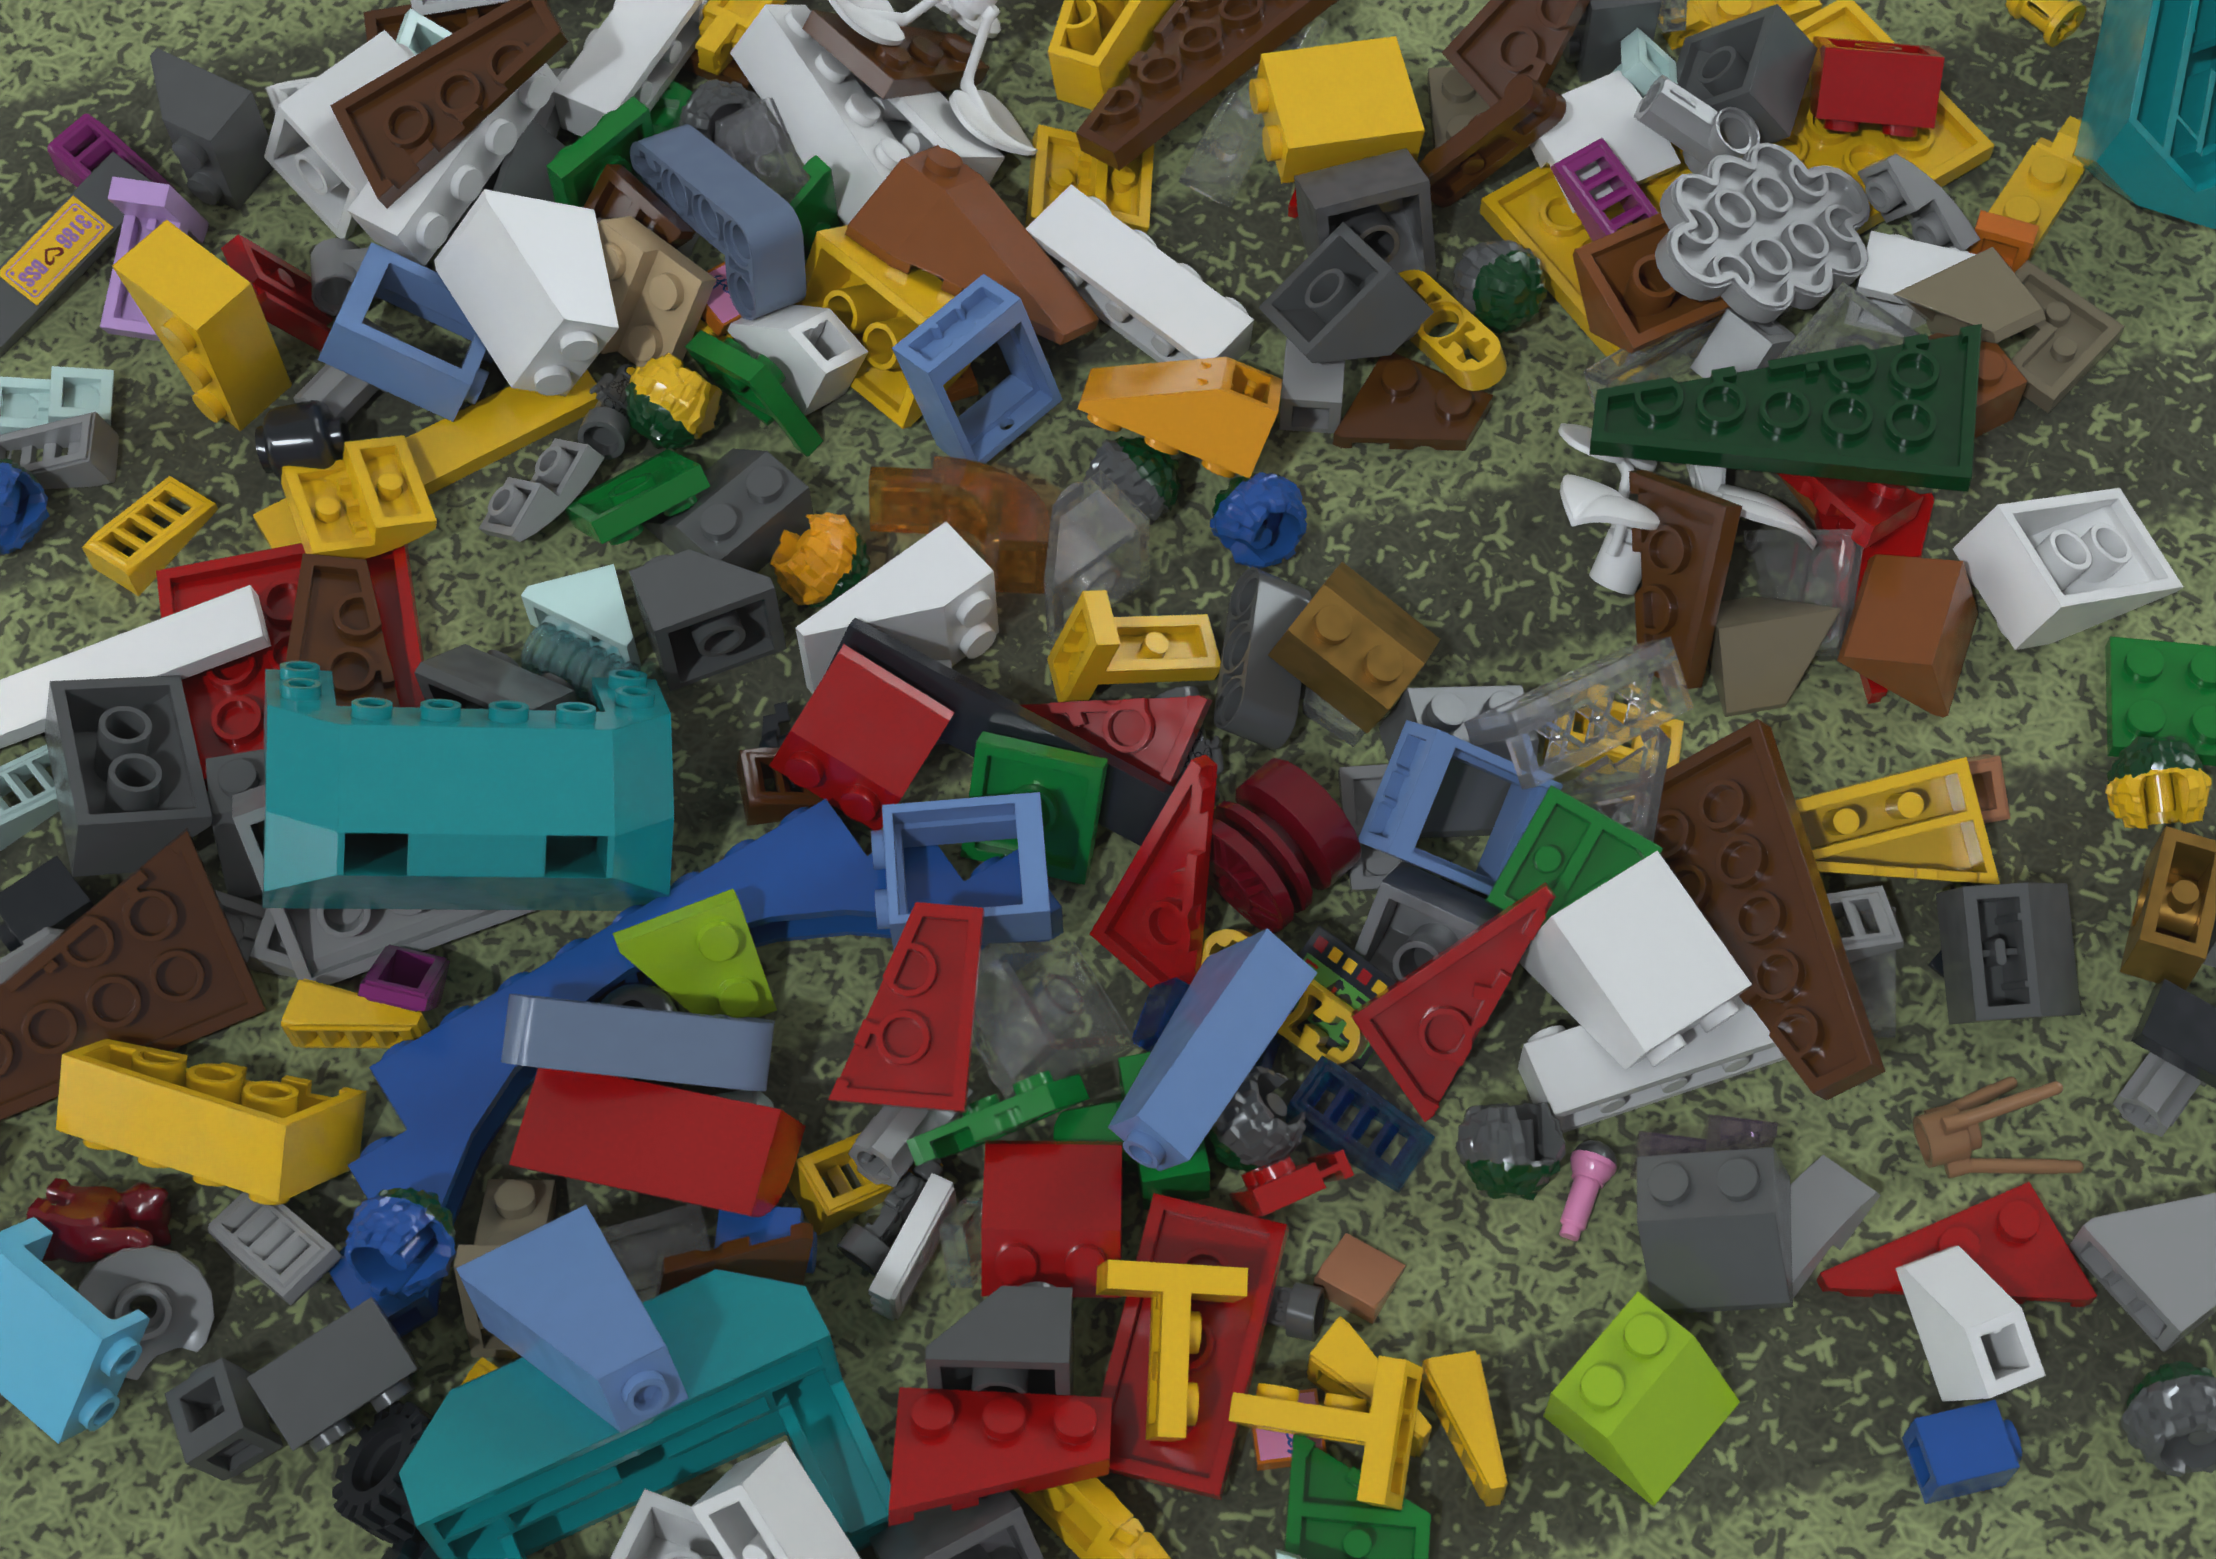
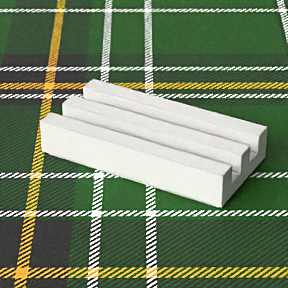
(912, 1248)

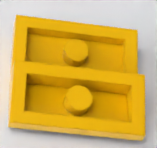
(1063, 164)
(360, 502)

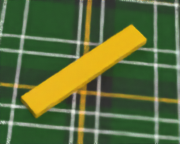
(469, 443)

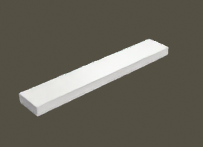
(166, 647)

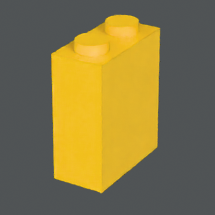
(1335, 105)

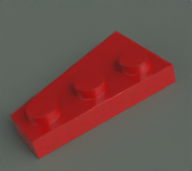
(921, 1023)
(988, 1442)

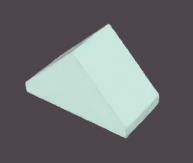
(587, 606)

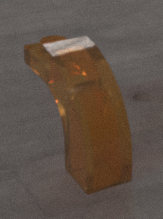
(980, 503)

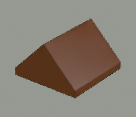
(1627, 294)
(1912, 628)

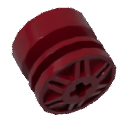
(1278, 845)

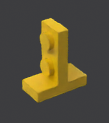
(1131, 649)
(1173, 1330)
(1342, 1418)

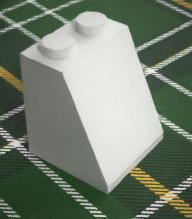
(309, 142)
(532, 287)
(1637, 964)

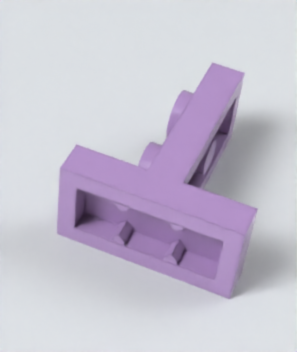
(144, 209)

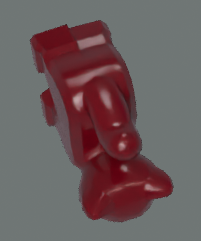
(101, 1220)

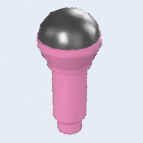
(1591, 1168)

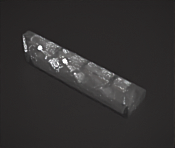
(1576, 692)

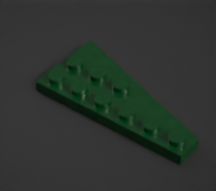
(1826, 414)

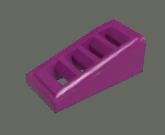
(87, 145)
(1624, 188)
(406, 979)

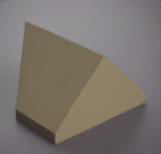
(1973, 294)
(1764, 650)

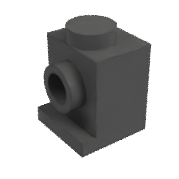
(221, 1420)

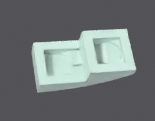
(43, 401)

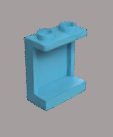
(56, 1348)

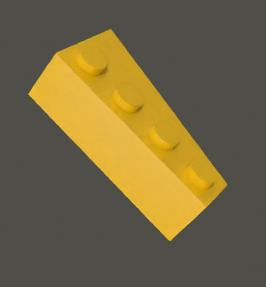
(1096, 44)
(209, 1119)

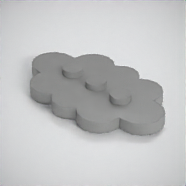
(1762, 232)

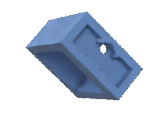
(950, 342)
(395, 364)
(1410, 791)
(965, 822)

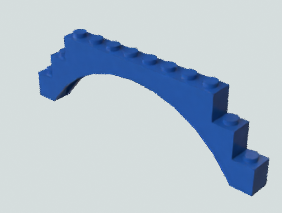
(457, 1093)

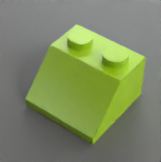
(1642, 1399)

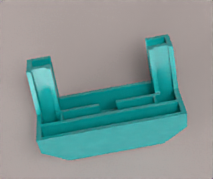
(2154, 107)
(467, 799)
(529, 1464)

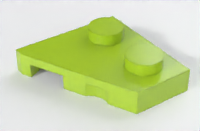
(702, 958)

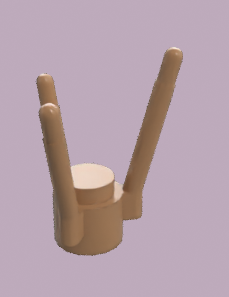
(1952, 1132)

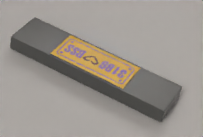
(60, 251)

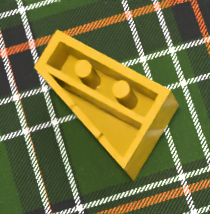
(206, 324)
(1903, 827)

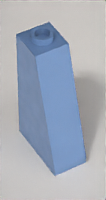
(1209, 1048)
(576, 1319)

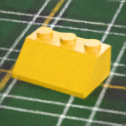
(878, 309)

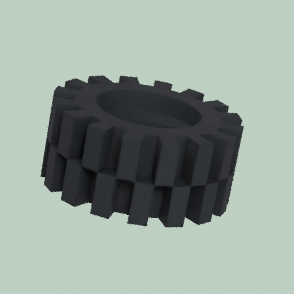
(371, 1482)

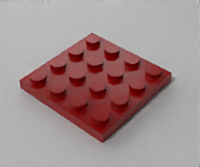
(230, 699)

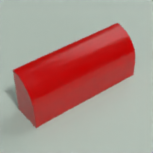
(658, 1141)

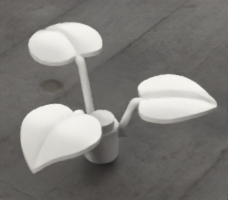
(975, 109)
(1594, 502)

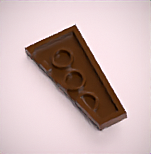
(439, 96)

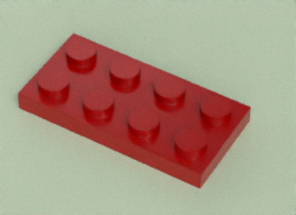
(1227, 1353)

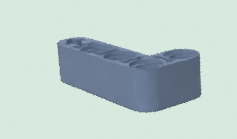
(730, 211)
(638, 1042)

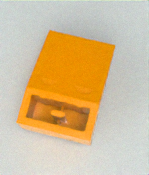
(1193, 406)

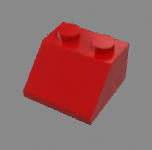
(1875, 85)
(861, 738)
(1050, 1213)

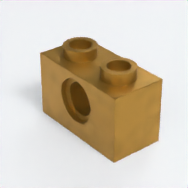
(2173, 910)

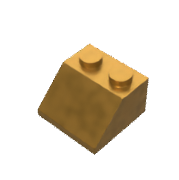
(1355, 648)

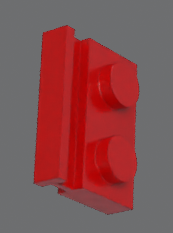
(280, 290)
(1284, 1183)

